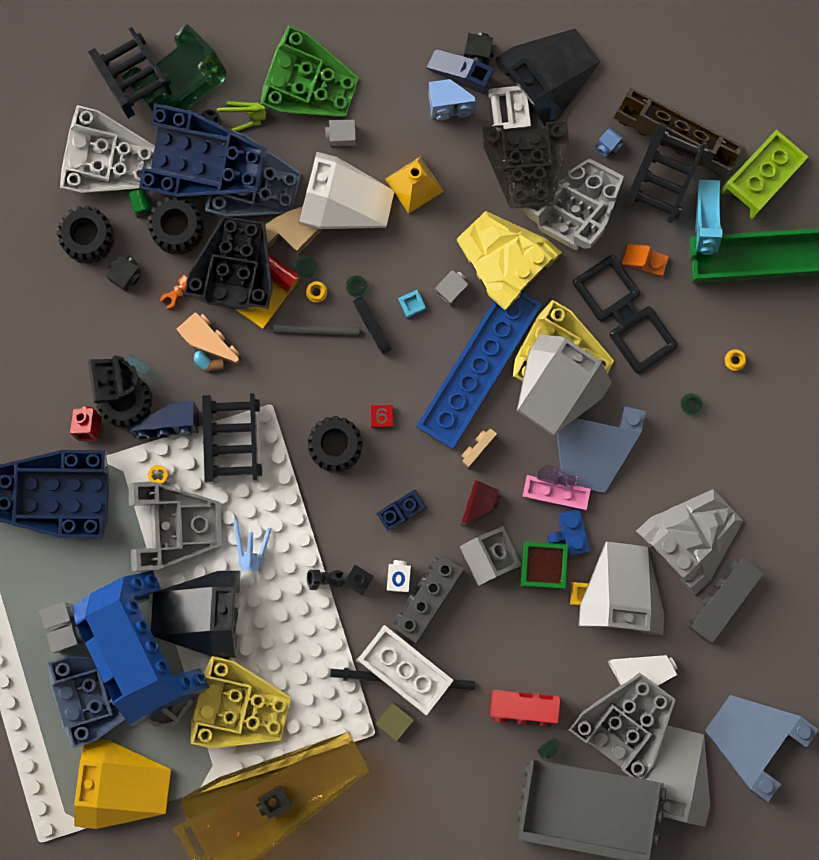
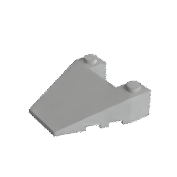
(180, 525)

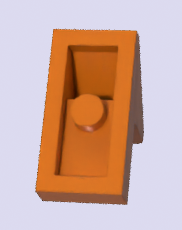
(643, 259)

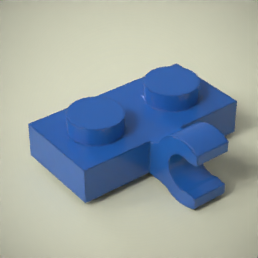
(571, 532)

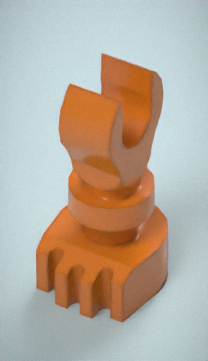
(176, 293)

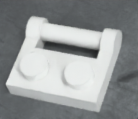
(516, 106)

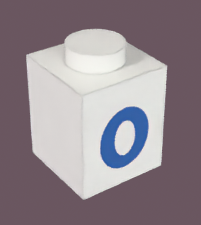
(398, 577)

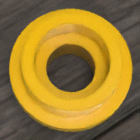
(316, 285)
(738, 354)

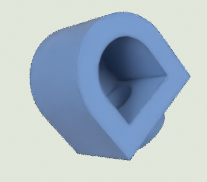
(609, 142)

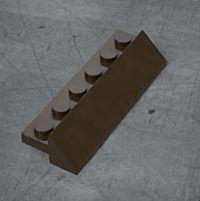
(645, 114)

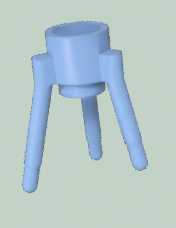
(249, 560)

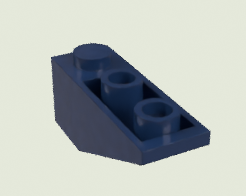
(461, 70)
(173, 419)

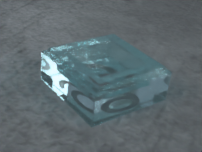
(139, 365)

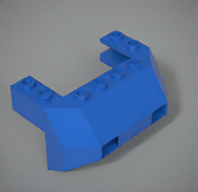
(128, 652)

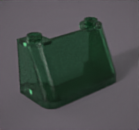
(190, 67)

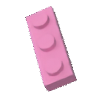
(556, 494)

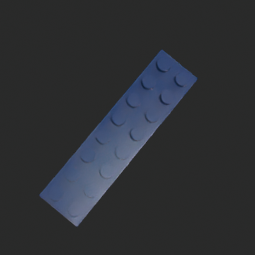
(477, 370)

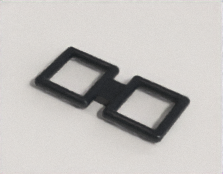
(625, 314)

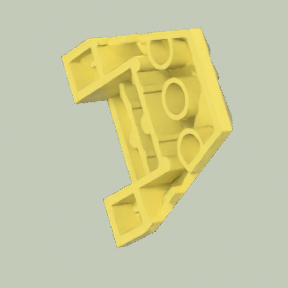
(505, 256)

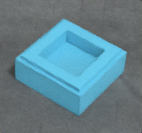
(412, 304)

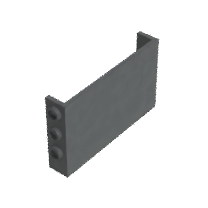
(590, 811)

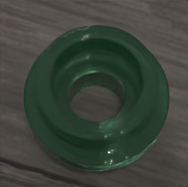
(356, 279)
(691, 397)

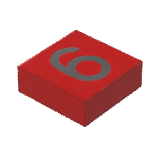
(381, 416)

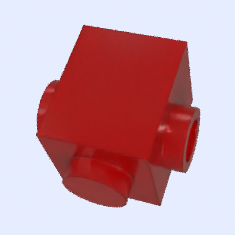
(85, 424)

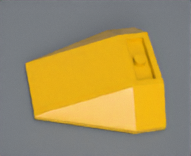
(118, 786)

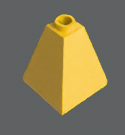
(414, 185)

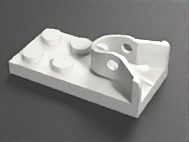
(405, 670)

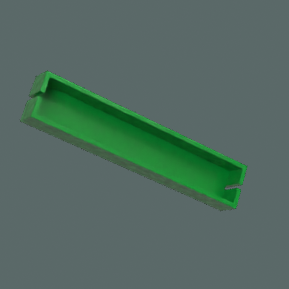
(758, 257)

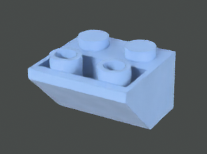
(449, 99)

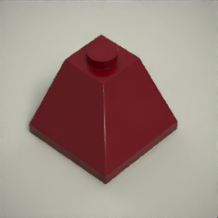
(480, 502)

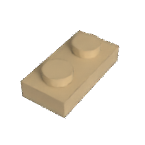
(483, 440)

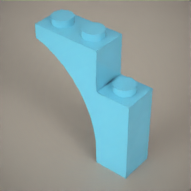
(708, 217)

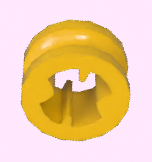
(158, 468)

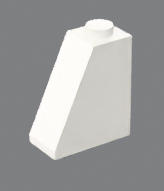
(655, 668)

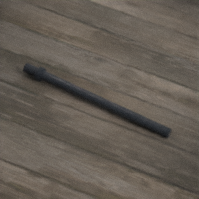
(369, 676)

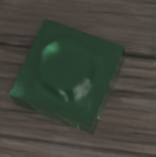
(548, 749)

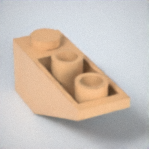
(202, 337)

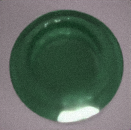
(305, 267)

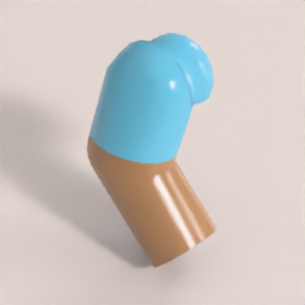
(206, 364)

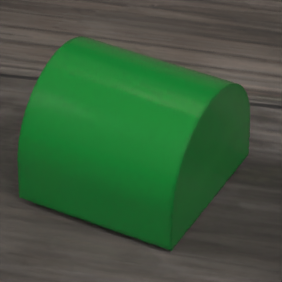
(139, 202)

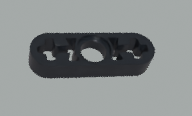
(372, 325)

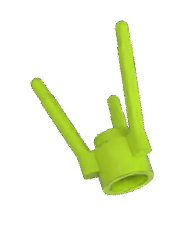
(254, 110)

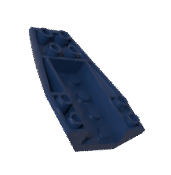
(200, 157)
(57, 493)

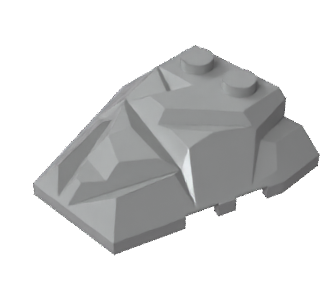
(580, 205)
(693, 537)

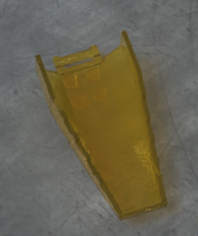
(226, 810)

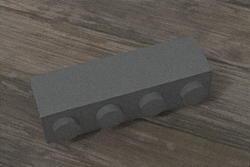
(725, 600)

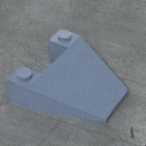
(598, 450)
(751, 735)

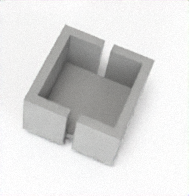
(57, 617)

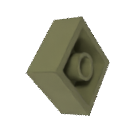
(394, 722)

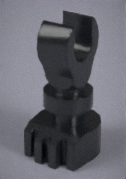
(315, 578)

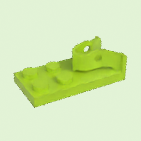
(765, 172)

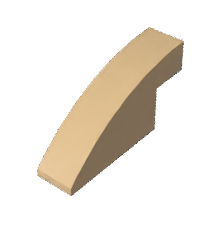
(290, 231)

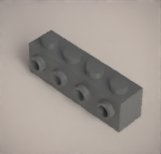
(428, 598)

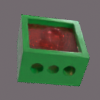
(543, 565)

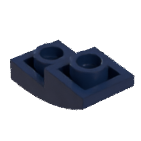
(401, 510)

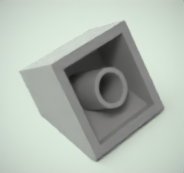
(490, 555)

